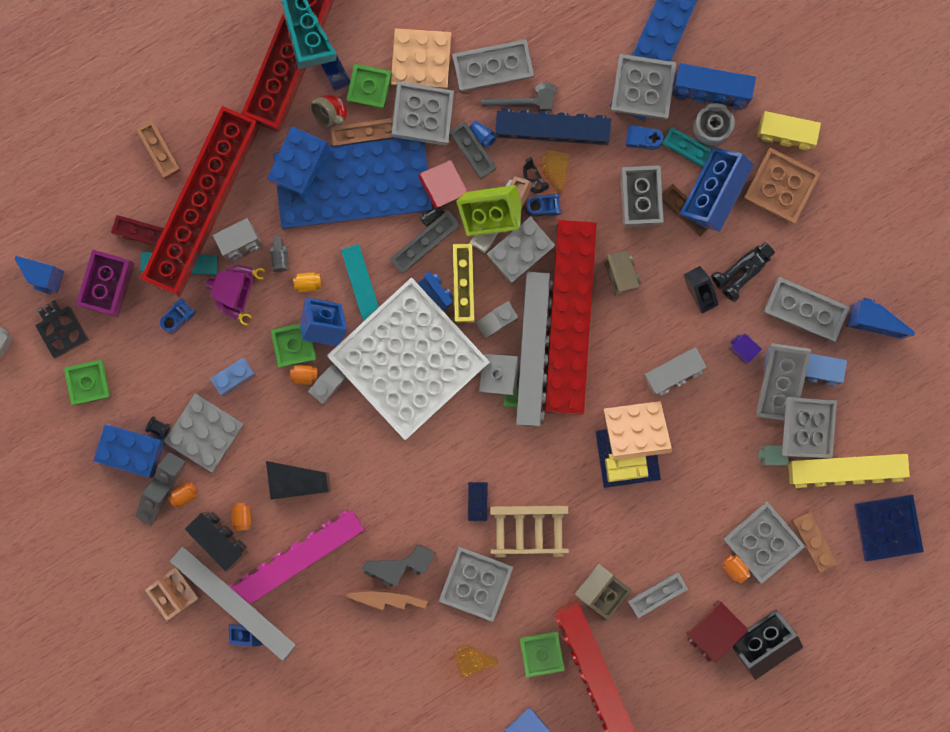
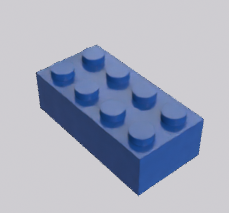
(713, 86)

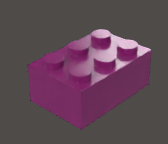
(105, 283)

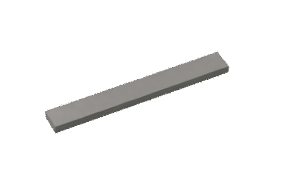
(233, 603)

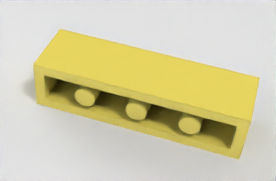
(463, 283)

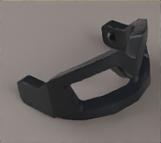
(530, 165)

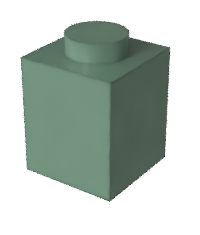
(772, 455)

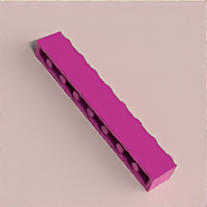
(299, 556)

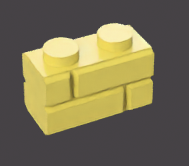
(626, 468)

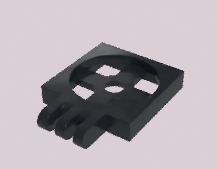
(52, 316)

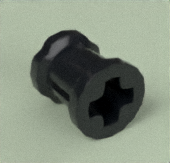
(157, 427)

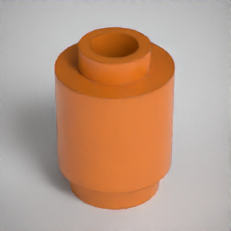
(304, 374)
(183, 494)
(241, 516)
(736, 568)

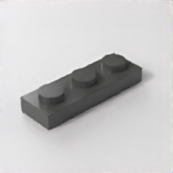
(472, 150)

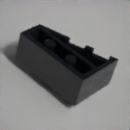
(295, 481)

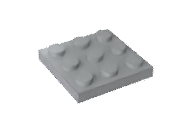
(643, 86)
(422, 113)
(809, 427)
(204, 433)
(764, 542)
(476, 583)

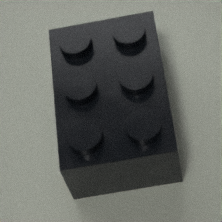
(217, 540)

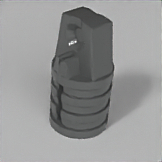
(279, 255)

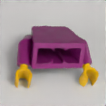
(232, 290)

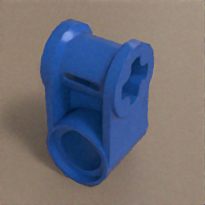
(642, 138)
(545, 205)
(177, 315)

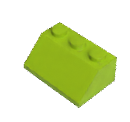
(490, 210)

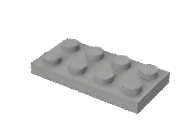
(493, 65)
(806, 309)
(782, 379)

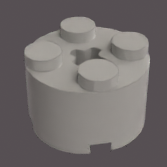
(722, 119)

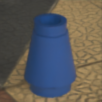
(483, 134)

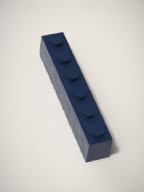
(553, 127)

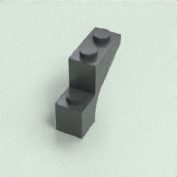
(158, 490)
(392, 570)

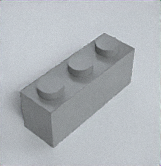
(675, 372)

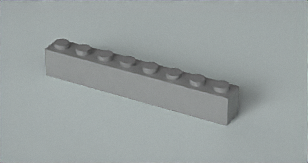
(533, 350)

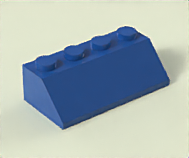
(717, 188)

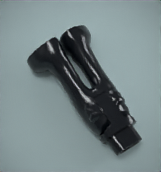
(751, 263)

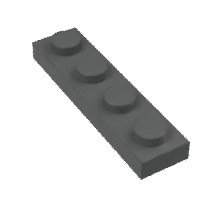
(425, 242)

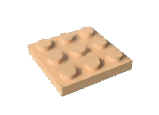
(421, 57)
(637, 430)

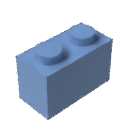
(233, 377)

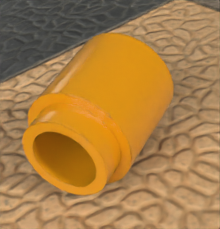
(307, 282)

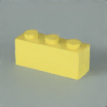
(788, 130)

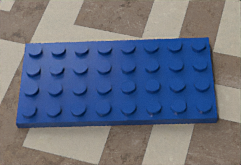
(360, 184)

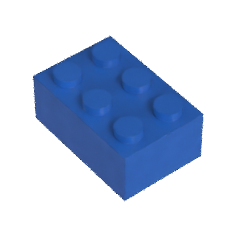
(298, 162)
(129, 451)

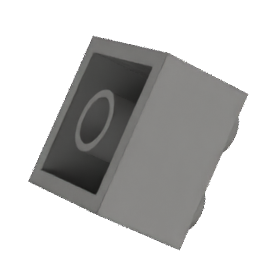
(238, 240)

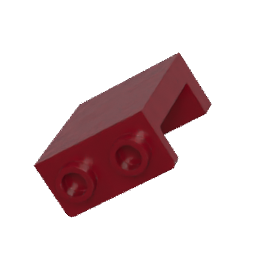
(717, 632)

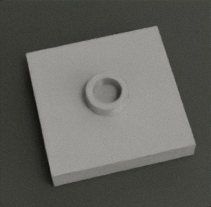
(500, 375)

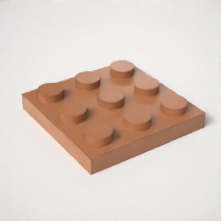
(781, 186)

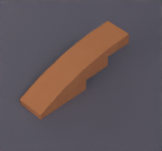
(379, 598)

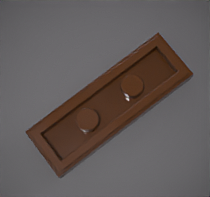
(675, 201)

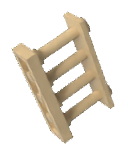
(538, 513)

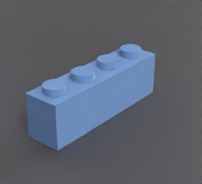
(822, 369)

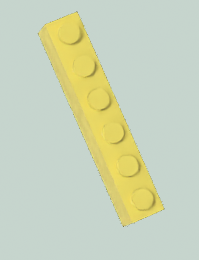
(848, 469)

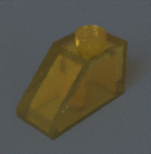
(555, 168)
(473, 660)

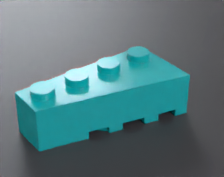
(306, 35)

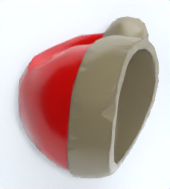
(328, 110)

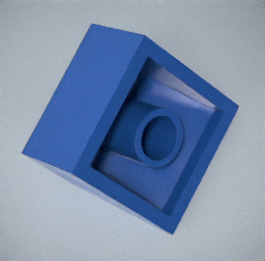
(41, 275)
(322, 322)

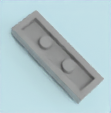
(657, 594)

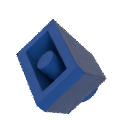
(241, 636)

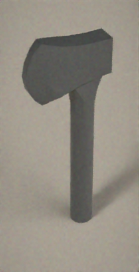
(544, 101)

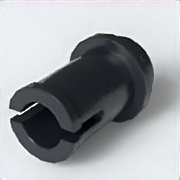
(431, 216)

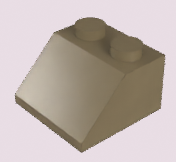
(621, 272)
(603, 592)

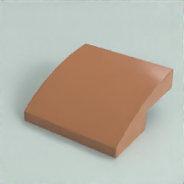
(172, 593)

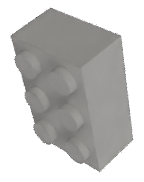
(641, 196)
(520, 251)

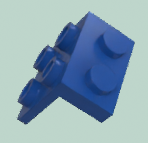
(433, 289)

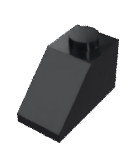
(701, 289)

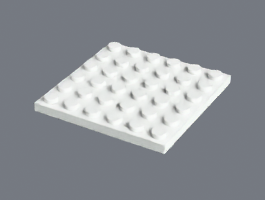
(408, 358)

